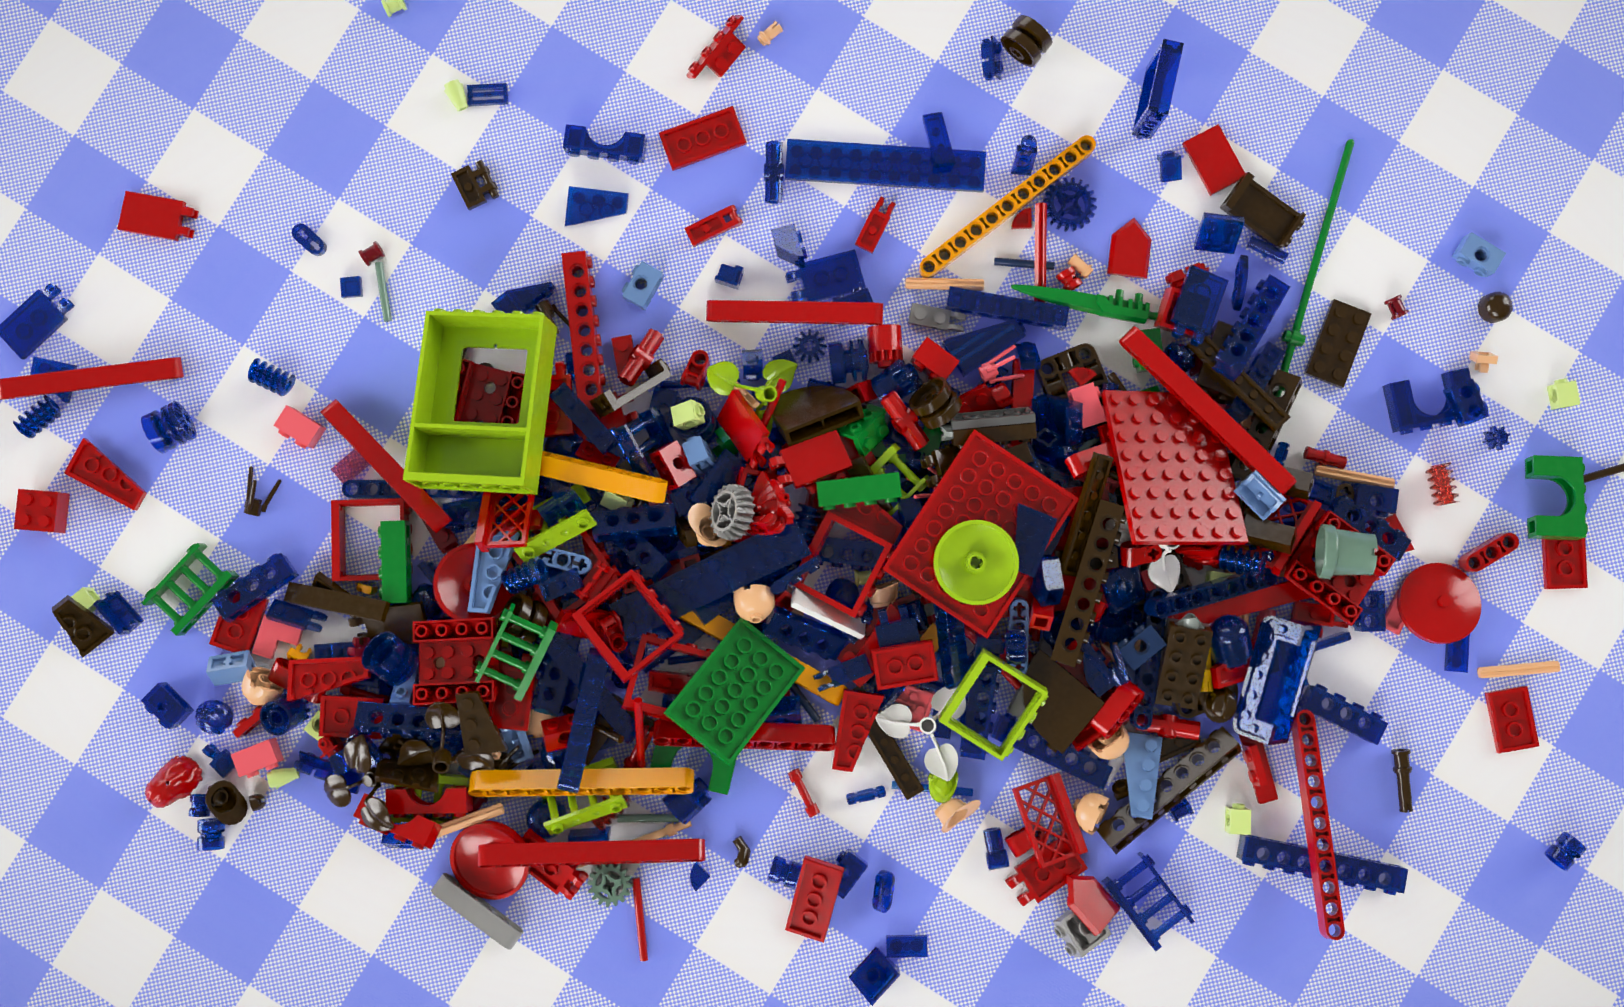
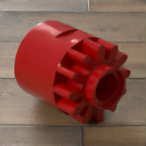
(884, 344)

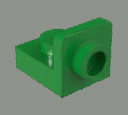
(724, 442)

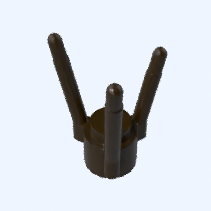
(548, 310)
(253, 505)
(505, 762)

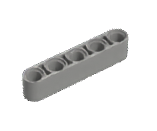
(477, 911)

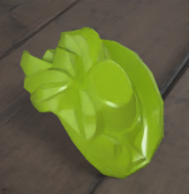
(941, 789)

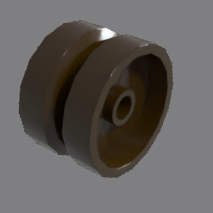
(1026, 41)
(935, 403)
(527, 609)

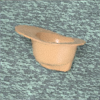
(699, 520)
(885, 594)
(955, 811)

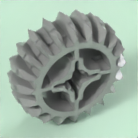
(732, 512)

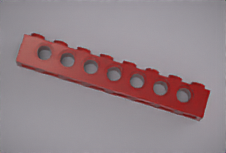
(571, 263)

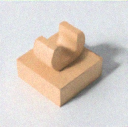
(1483, 360)

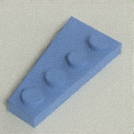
(487, 575)
(1142, 769)

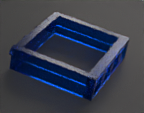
(1157, 89)

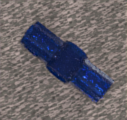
(774, 172)

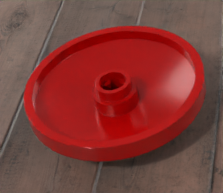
(453, 584)
(1439, 603)
(486, 882)

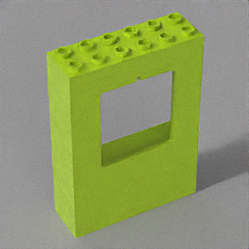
(478, 454)

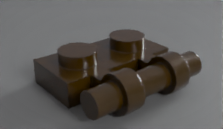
(469, 188)

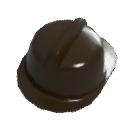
(1221, 703)
(226, 802)

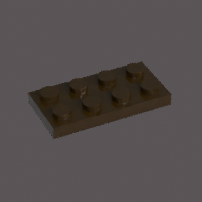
(1337, 343)

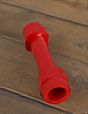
(352, 690)
(795, 777)

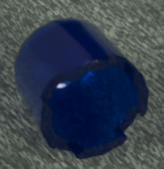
(1230, 641)

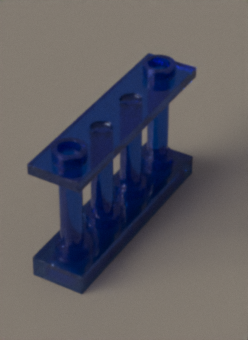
(659, 435)
(1140, 919)

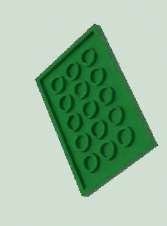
(734, 691)

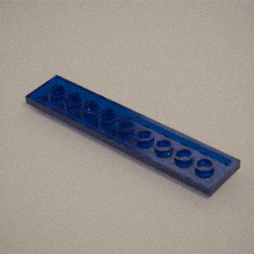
(882, 166)
(712, 578)

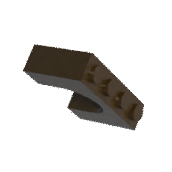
(1273, 534)

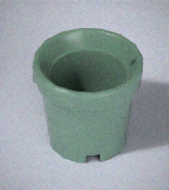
(1344, 552)

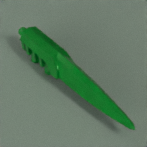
(1095, 304)

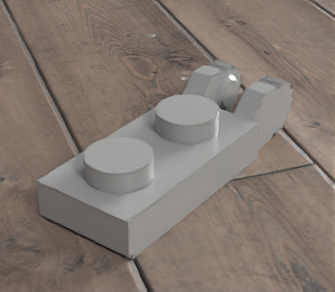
(935, 317)

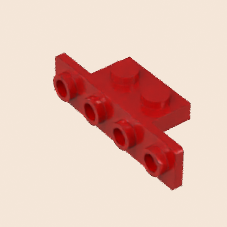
(721, 52)
(1259, 770)

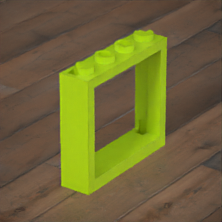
(1017, 731)

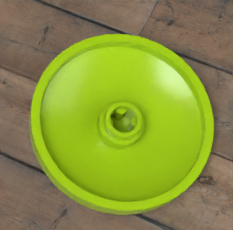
(976, 562)

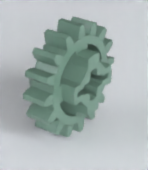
(611, 892)

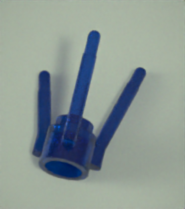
(1119, 675)

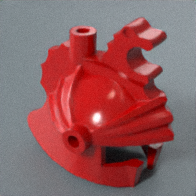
(771, 498)
(1199, 555)

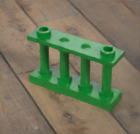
(196, 608)
(536, 650)

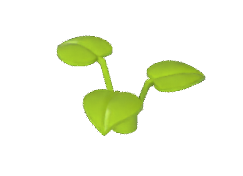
(724, 375)

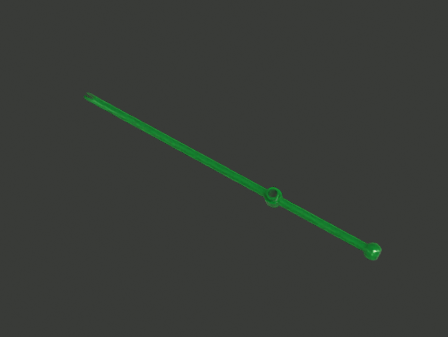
(1294, 337)

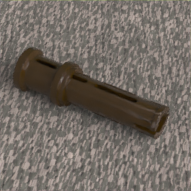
(1402, 769)

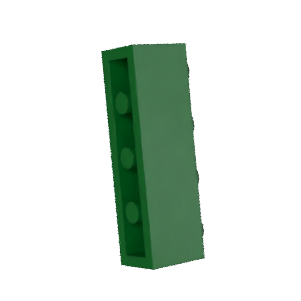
(858, 489)
(395, 561)

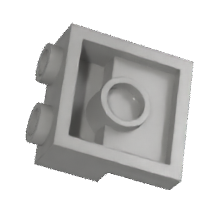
(1077, 935)

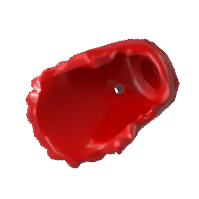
(182, 777)

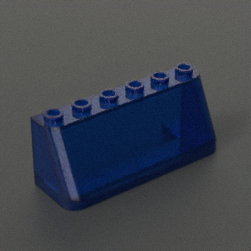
(1275, 679)

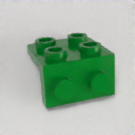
(866, 431)

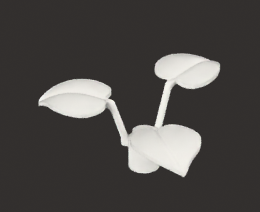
(1162, 572)
(897, 721)

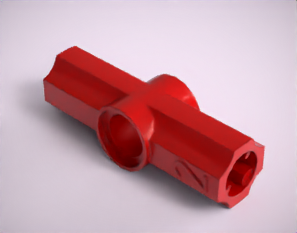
(640, 357)
(904, 420)
(1171, 726)

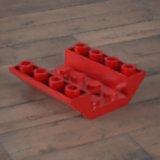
(477, 405)
(1333, 592)
(459, 645)

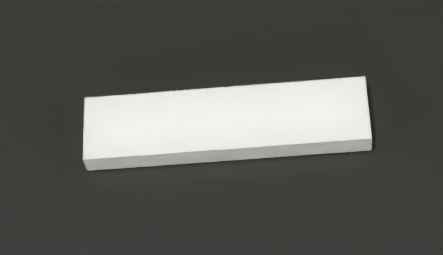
(826, 613)

